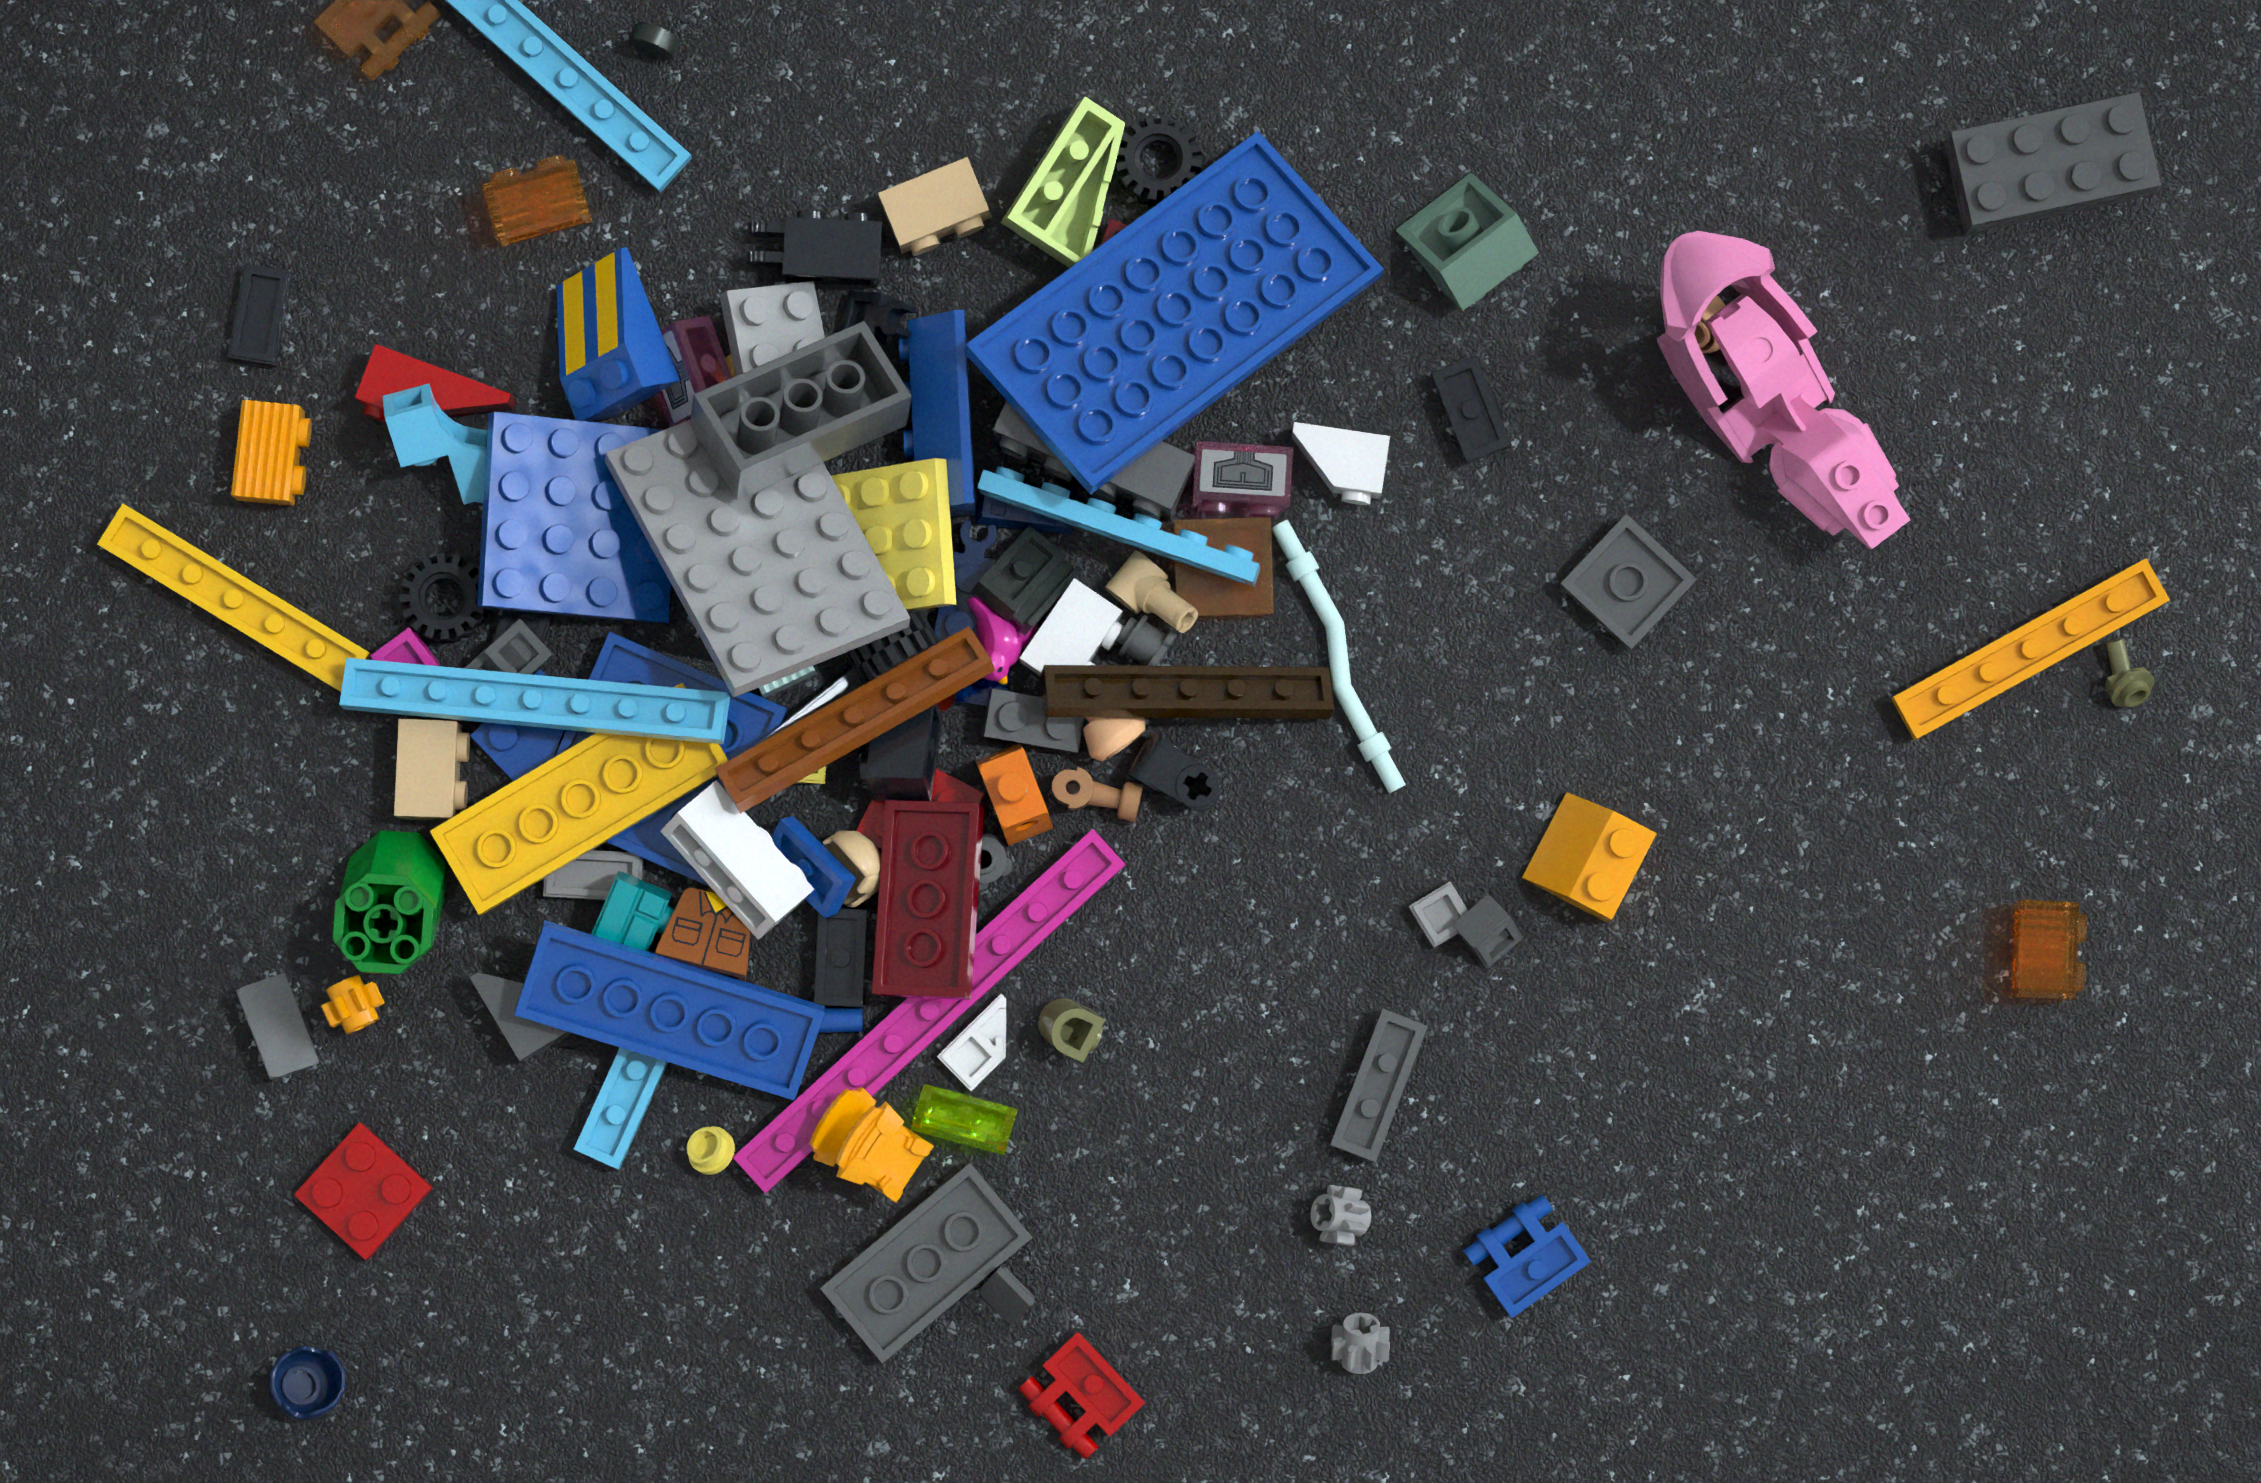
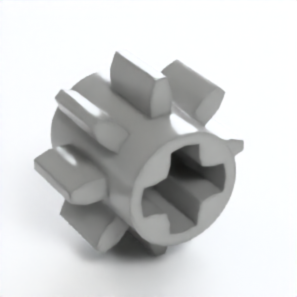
(1340, 1215)
(1360, 1343)

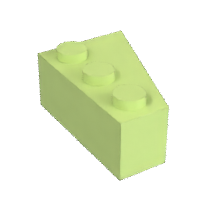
(1069, 186)

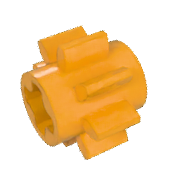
(352, 1004)

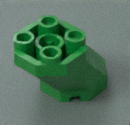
(390, 902)

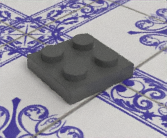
(1628, 582)

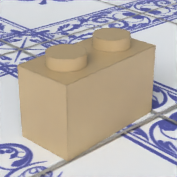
(935, 207)
(430, 769)

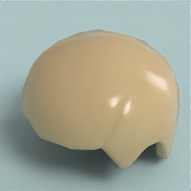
(861, 859)

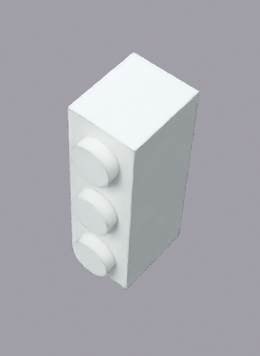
(737, 860)

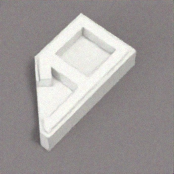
(978, 1046)

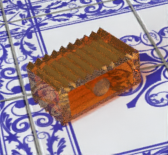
(536, 200)
(2047, 950)

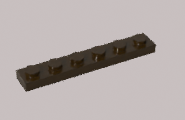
(1187, 691)

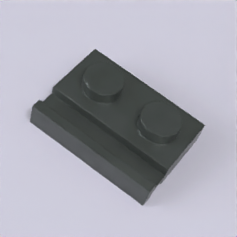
(1026, 580)

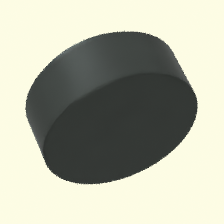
(654, 40)

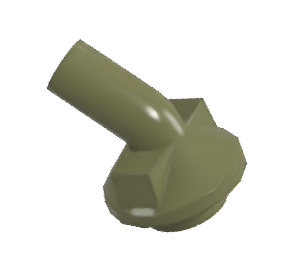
(2124, 680)

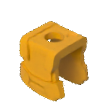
(868, 1143)

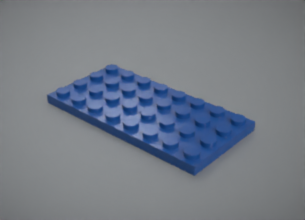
(1173, 311)

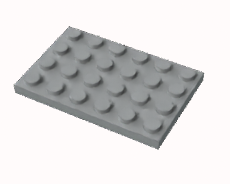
(763, 575)

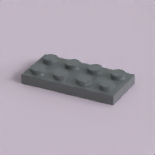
(926, 1263)

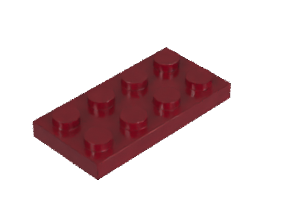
(928, 899)

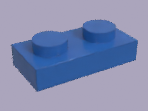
(820, 867)

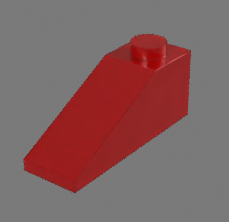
(455, 394)

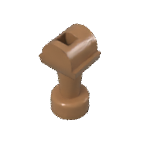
(1078, 790)

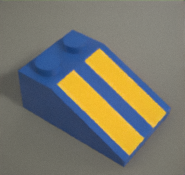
(609, 340)

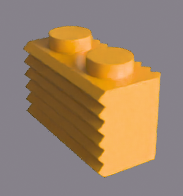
(270, 453)

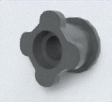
(1144, 641)
(1000, 863)

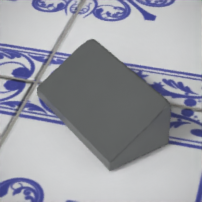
(277, 1026)

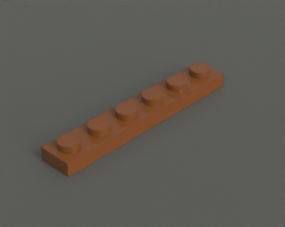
(854, 719)

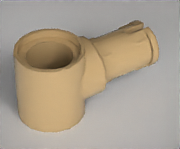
(1144, 587)

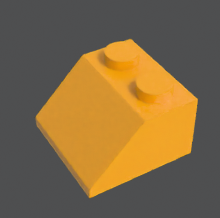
(1589, 856)

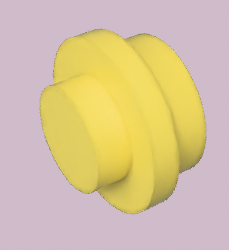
(710, 1150)

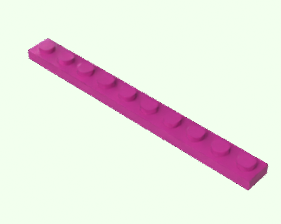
(922, 1020)

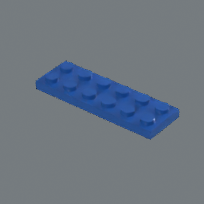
(669, 1010)

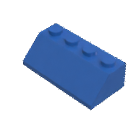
(941, 402)

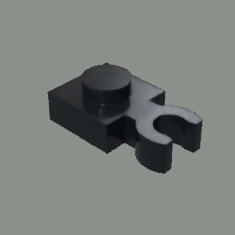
(880, 313)

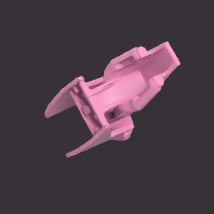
(1819, 459)

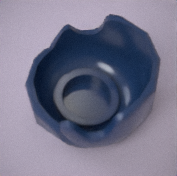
(307, 1382)

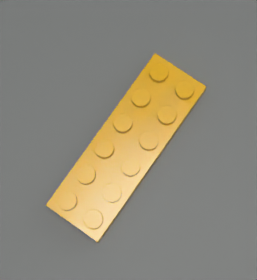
(568, 810)

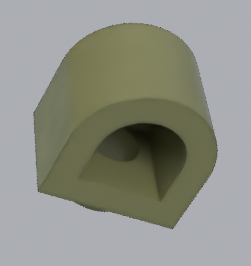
(1071, 1027)

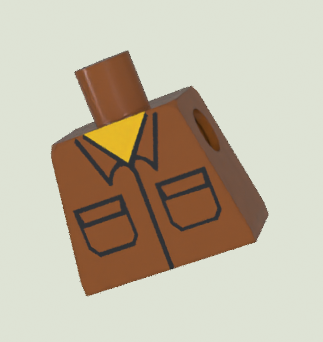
(706, 935)

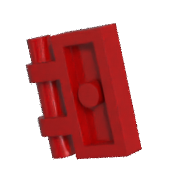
(1092, 1385)

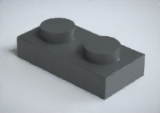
(1023, 720)

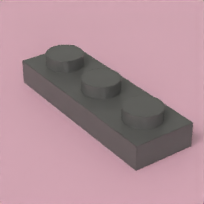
(1378, 1085)

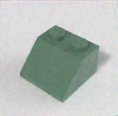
(1468, 241)

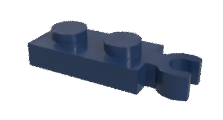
(967, 572)

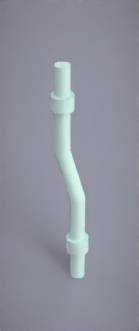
(1373, 745)

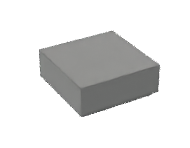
(1438, 913)

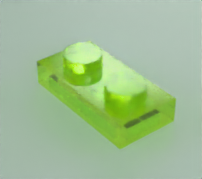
(964, 1119)

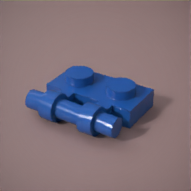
(1534, 1269)

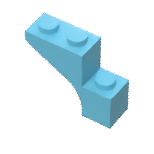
(425, 433)

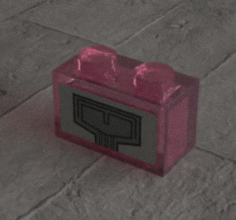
(697, 362)
(1242, 478)

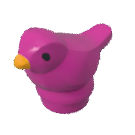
(999, 638)

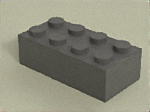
(2052, 163)
(800, 410)
(1150, 483)

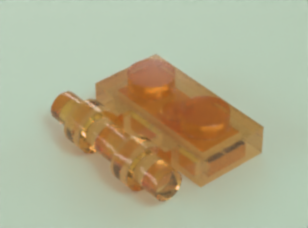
(356, 22)

